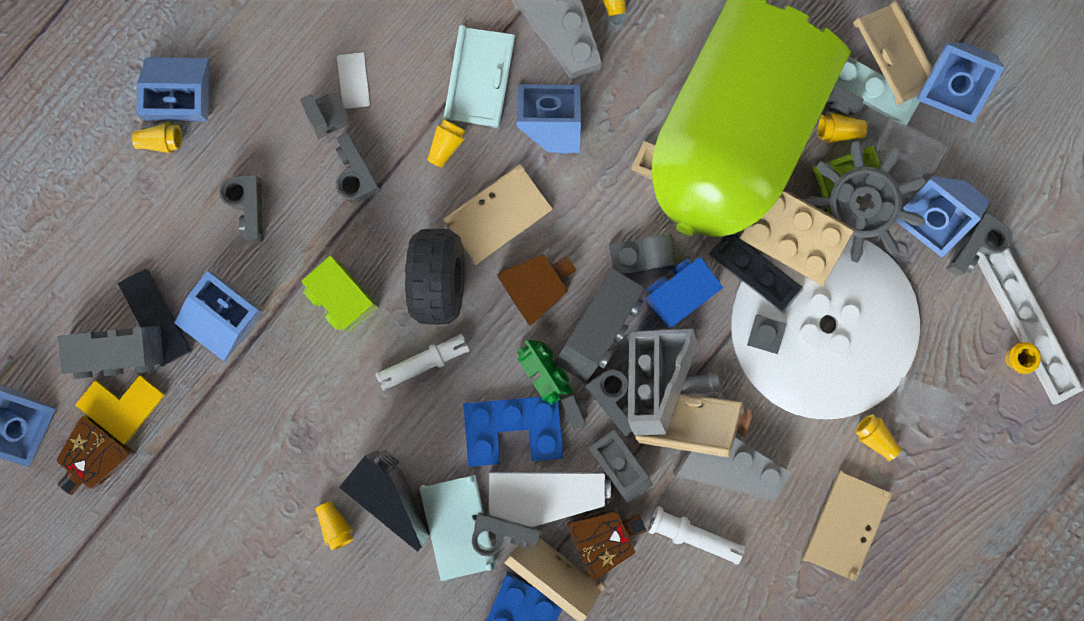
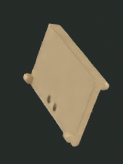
(896, 50)
(498, 216)
(700, 429)
(845, 525)
(556, 578)

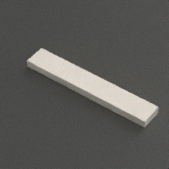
(1029, 321)

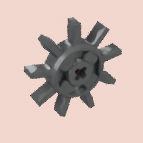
(885, 195)

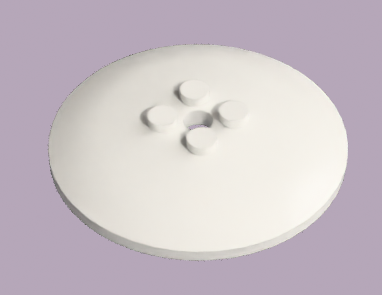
(854, 364)

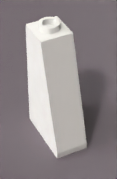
(545, 496)

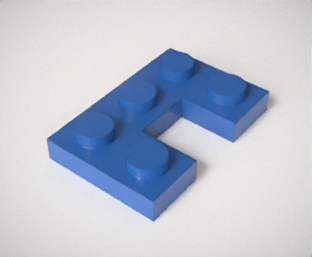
(488, 418)

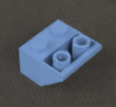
(173, 89)
(217, 315)

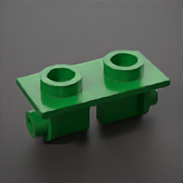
(536, 359)

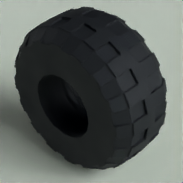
(434, 276)

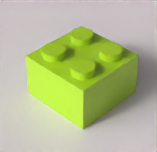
(339, 294)

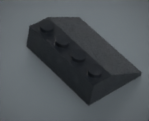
(385, 494)

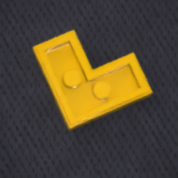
(124, 415)

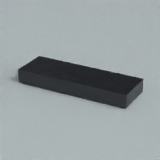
(756, 272)
(152, 310)

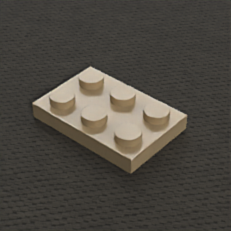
(800, 237)

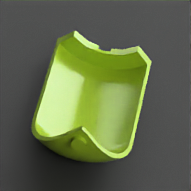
(743, 117)

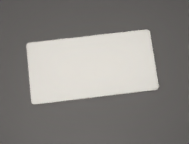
(353, 80)

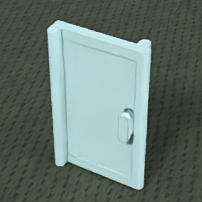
(476, 75)
(451, 518)

